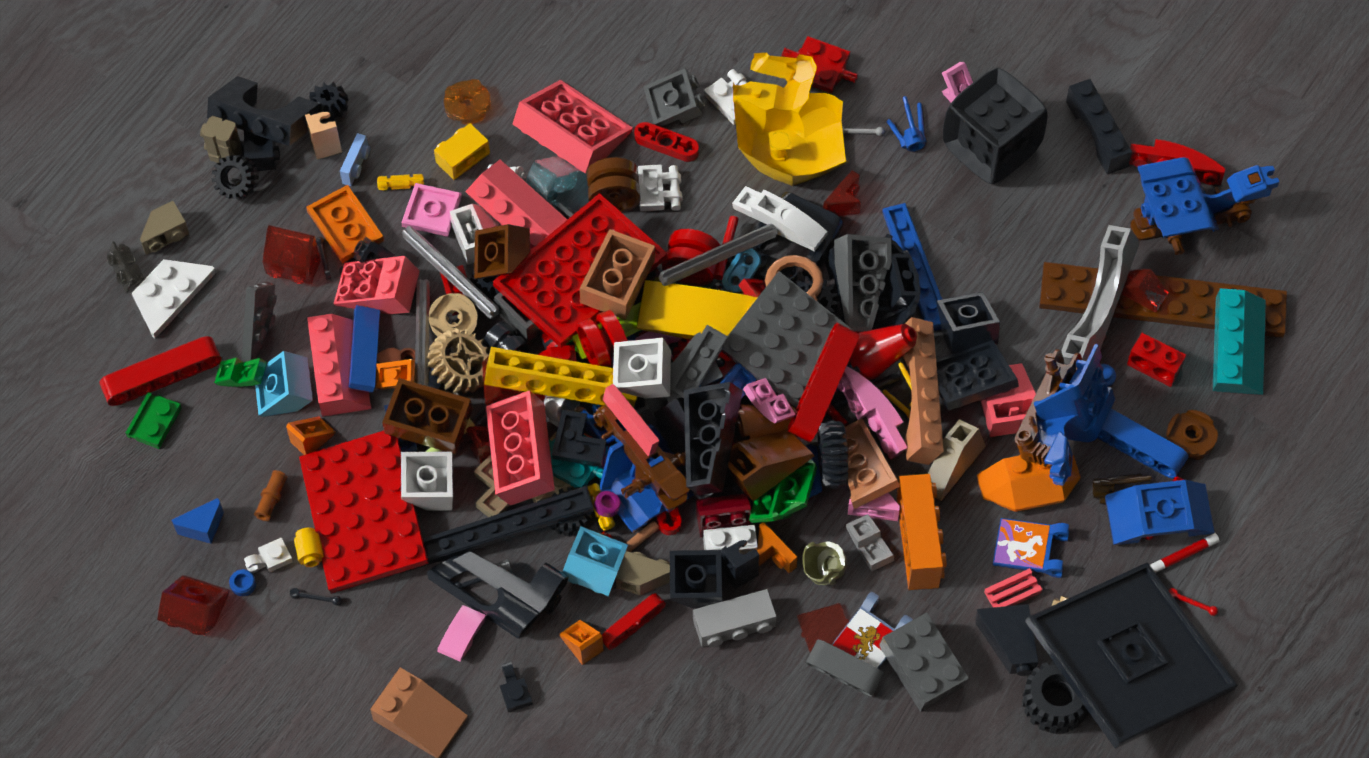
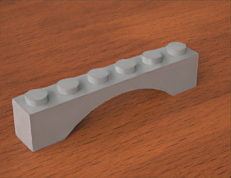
(1114, 266)

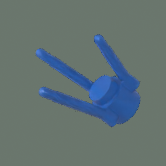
(913, 138)

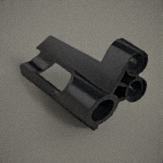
(517, 602)

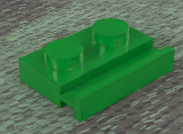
(153, 420)

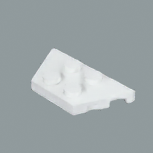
(169, 291)

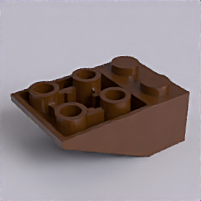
(765, 461)

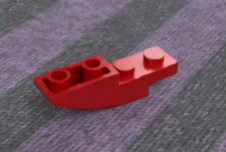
(1206, 168)

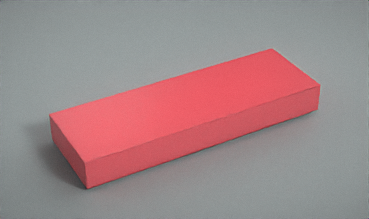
(631, 419)

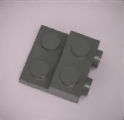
(674, 98)

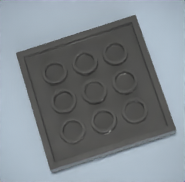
(782, 337)

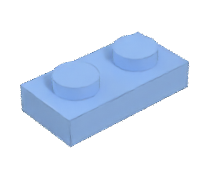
(352, 165)

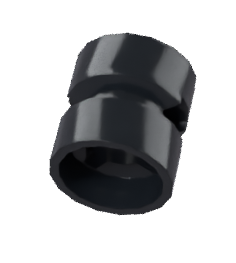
(505, 337)

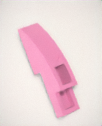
(869, 402)

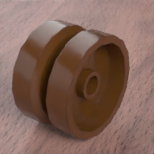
(616, 181)

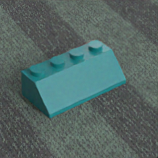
(1239, 342)

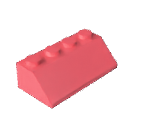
(514, 202)
(331, 360)

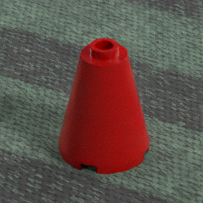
(881, 348)

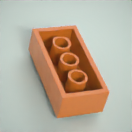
(920, 532)

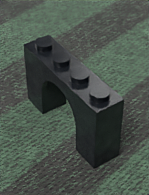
(236, 103)

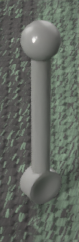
(878, 131)

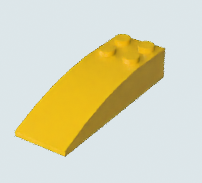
(688, 309)

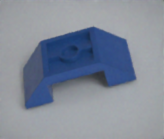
(1159, 511)

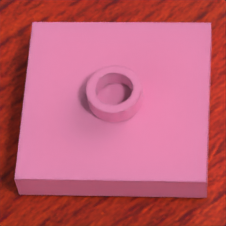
(430, 209)

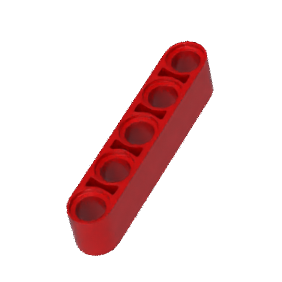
(160, 371)
(823, 382)

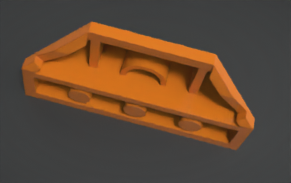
(1024, 484)

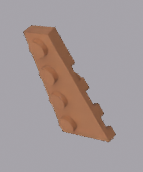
(868, 469)

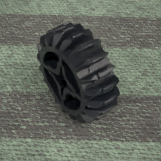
(832, 454)

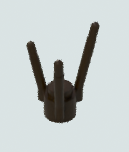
(1105, 486)

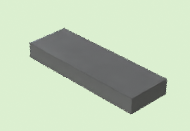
(699, 361)

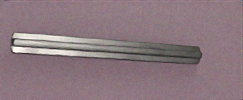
(717, 254)
(446, 268)
(422, 332)

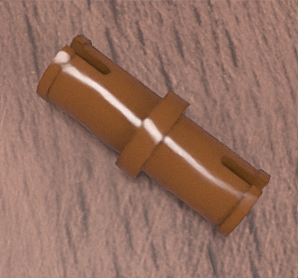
(270, 495)

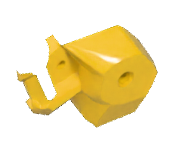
(788, 129)

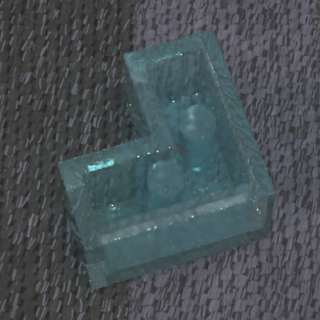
(551, 177)

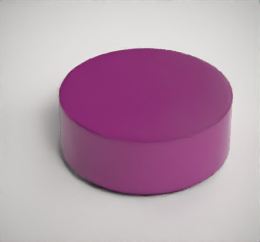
(607, 504)

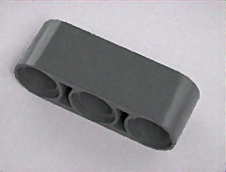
(844, 668)

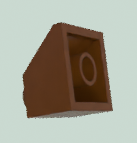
(500, 250)

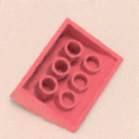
(570, 125)

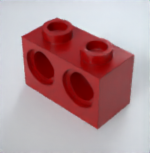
(1156, 359)

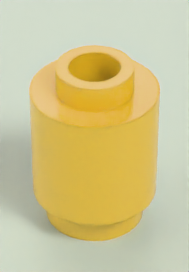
(308, 547)

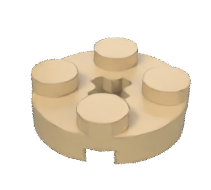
(452, 303)

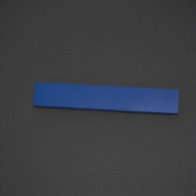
(905, 234)

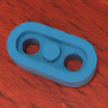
(741, 269)

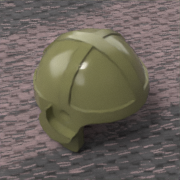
(824, 562)

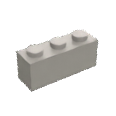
(734, 618)

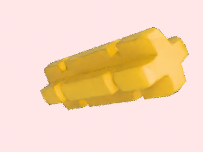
(399, 181)
(605, 522)

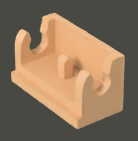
(323, 136)

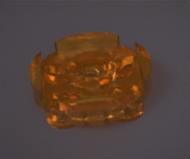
(465, 90)

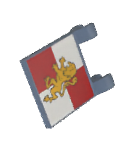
(864, 633)

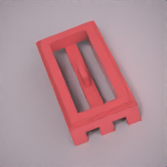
(1031, 581)

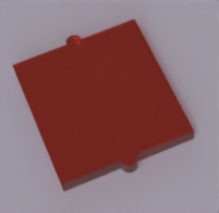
(822, 624)

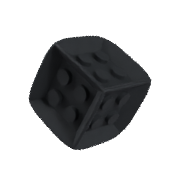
(994, 125)

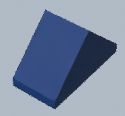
(200, 522)

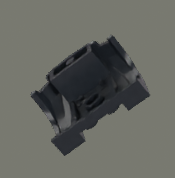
(901, 288)

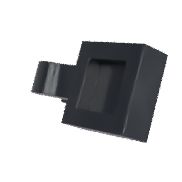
(515, 691)

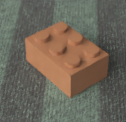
(617, 274)

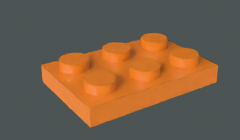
(343, 222)

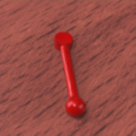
(1213, 610)

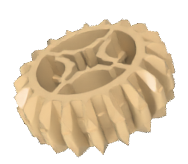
(455, 368)

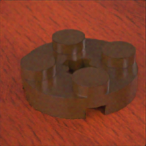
(1205, 431)

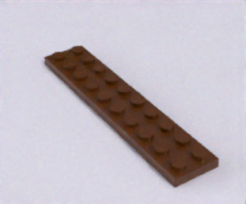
(1187, 304)

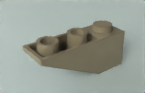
(960, 450)

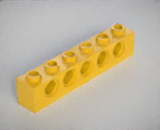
(549, 376)

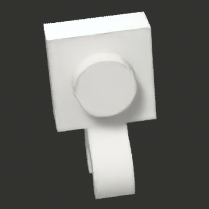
(272, 555)

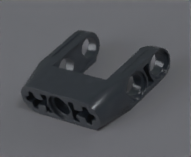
(829, 221)

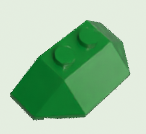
(786, 496)

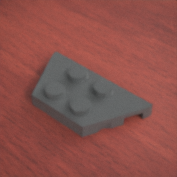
(257, 318)

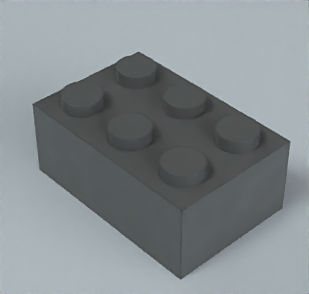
(923, 661)

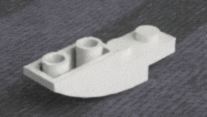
(788, 219)

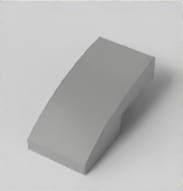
(869, 542)

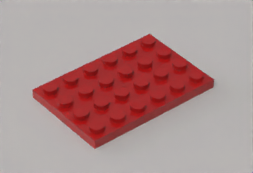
(551, 275)
(360, 511)

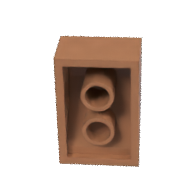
(418, 713)

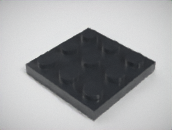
(973, 375)

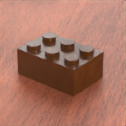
(427, 416)

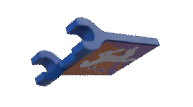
(1029, 546)

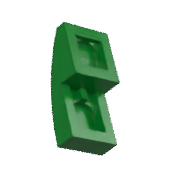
(240, 373)

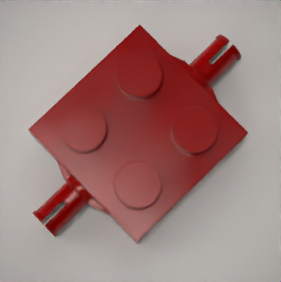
(829, 60)

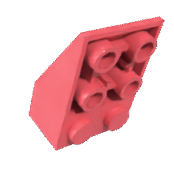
(378, 284)
(1007, 410)

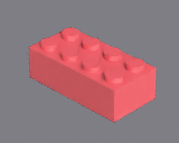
(520, 448)

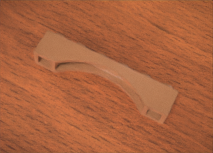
(924, 427)

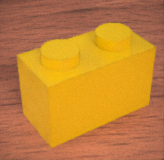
(461, 151)

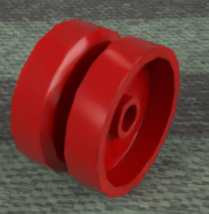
(685, 245)
(599, 338)

